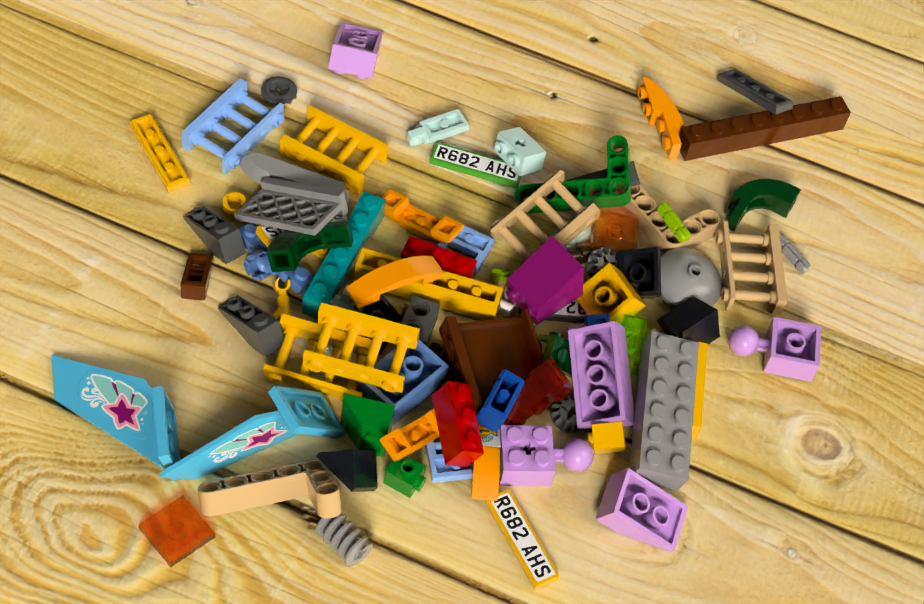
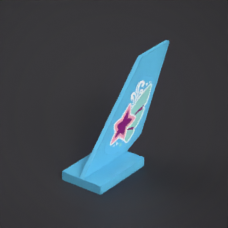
(120, 407)
(298, 413)

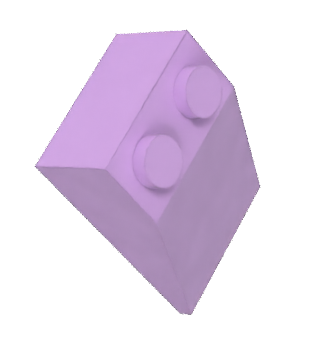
(355, 50)
(641, 510)

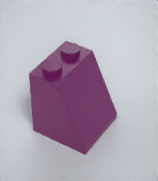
(546, 281)

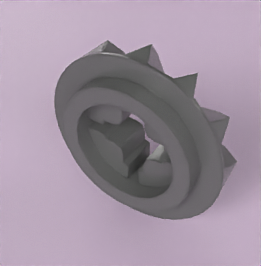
(286, 87)
(597, 259)
(559, 415)

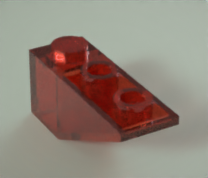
(540, 389)

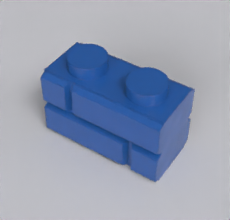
(499, 400)

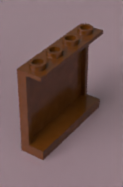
(485, 347)

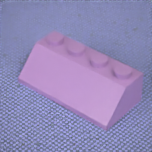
(601, 375)

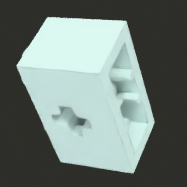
(519, 151)

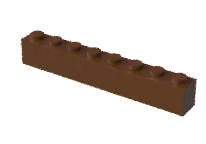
(763, 128)

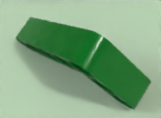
(587, 187)

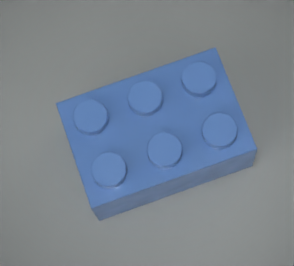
(423, 375)

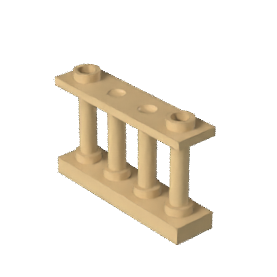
(567, 230)
(771, 258)

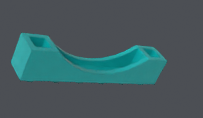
(335, 267)

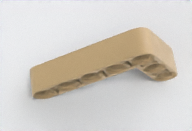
(651, 224)
(273, 486)

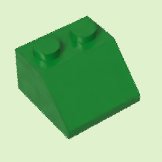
(367, 422)

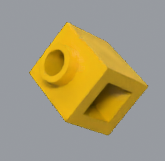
(607, 438)

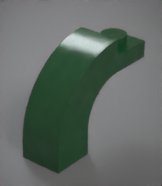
(761, 194)
(290, 246)

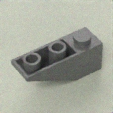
(217, 234)
(253, 324)

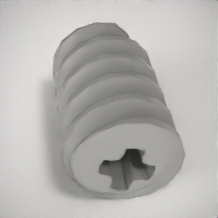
(343, 540)

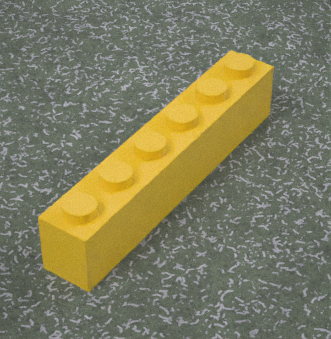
(452, 291)

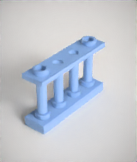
(223, 108)

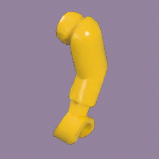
(282, 300)

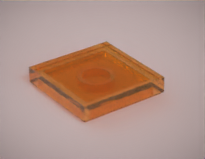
(614, 231)
(176, 531)

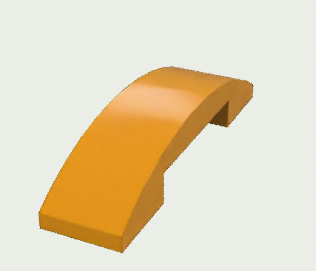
(419, 221)
(392, 276)
(411, 437)
(486, 475)

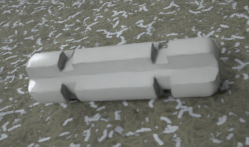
(794, 255)

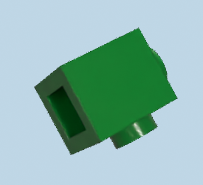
(405, 476)

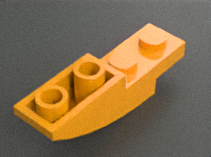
(662, 113)

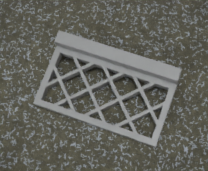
(291, 197)

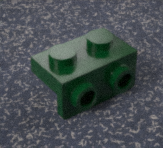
(558, 350)

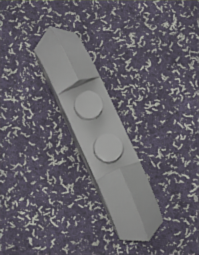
(259, 166)

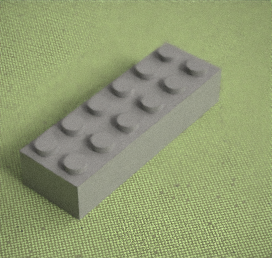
(664, 410)

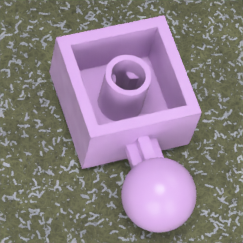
(789, 347)
(530, 457)

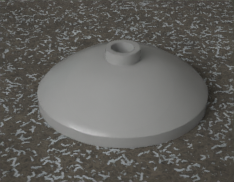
(681, 284)

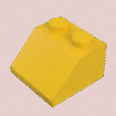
(610, 294)

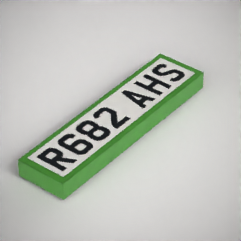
(474, 164)

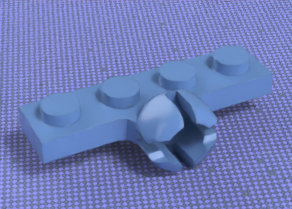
(258, 262)

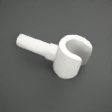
(505, 307)

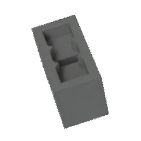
(426, 322)

